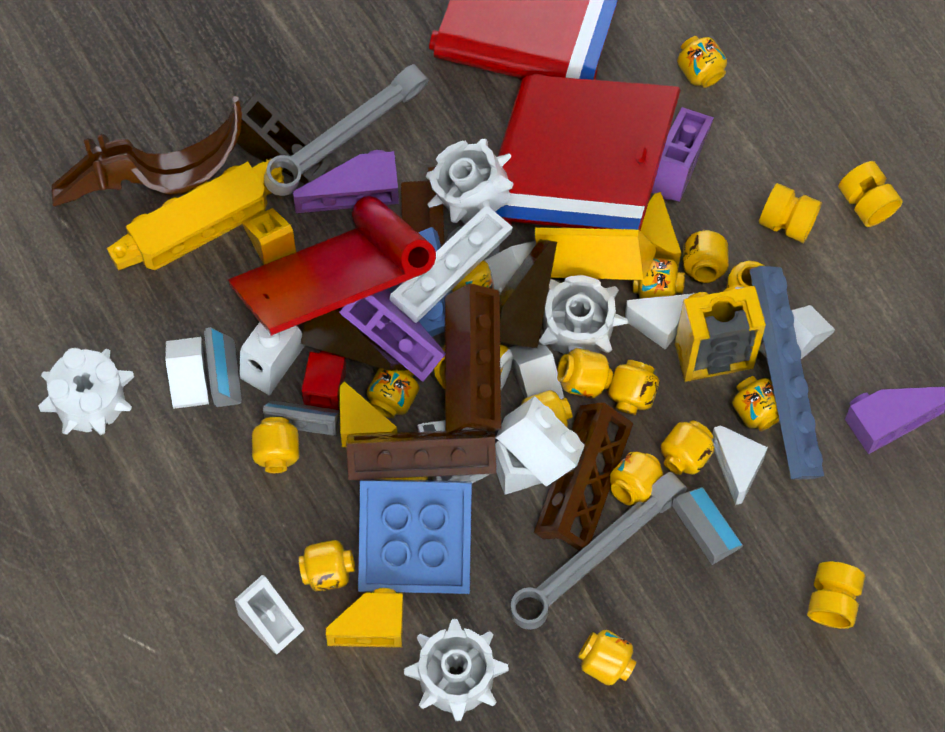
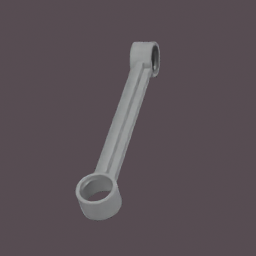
(402, 88)
(661, 499)

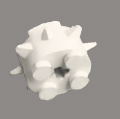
(469, 180)
(585, 298)
(89, 409)
(456, 649)

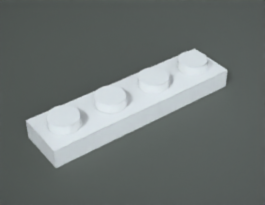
(452, 263)

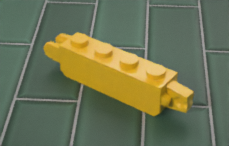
(194, 218)

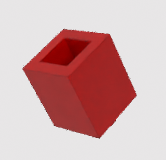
(323, 380)

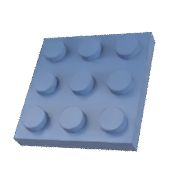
(415, 536)

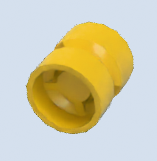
(868, 190)
(790, 213)
(835, 600)

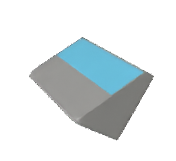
(222, 368)
(305, 417)
(706, 524)

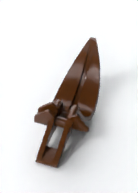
(168, 173)

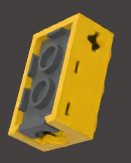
(719, 332)

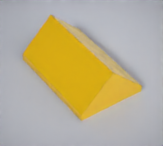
(599, 252)

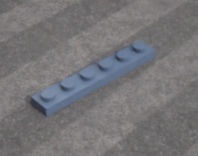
(787, 374)

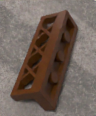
(420, 454)
(566, 493)

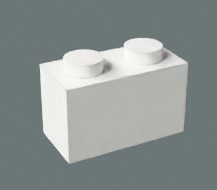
(540, 441)

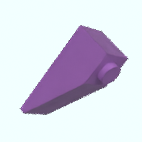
(681, 153)
(343, 186)
(395, 333)
(892, 413)

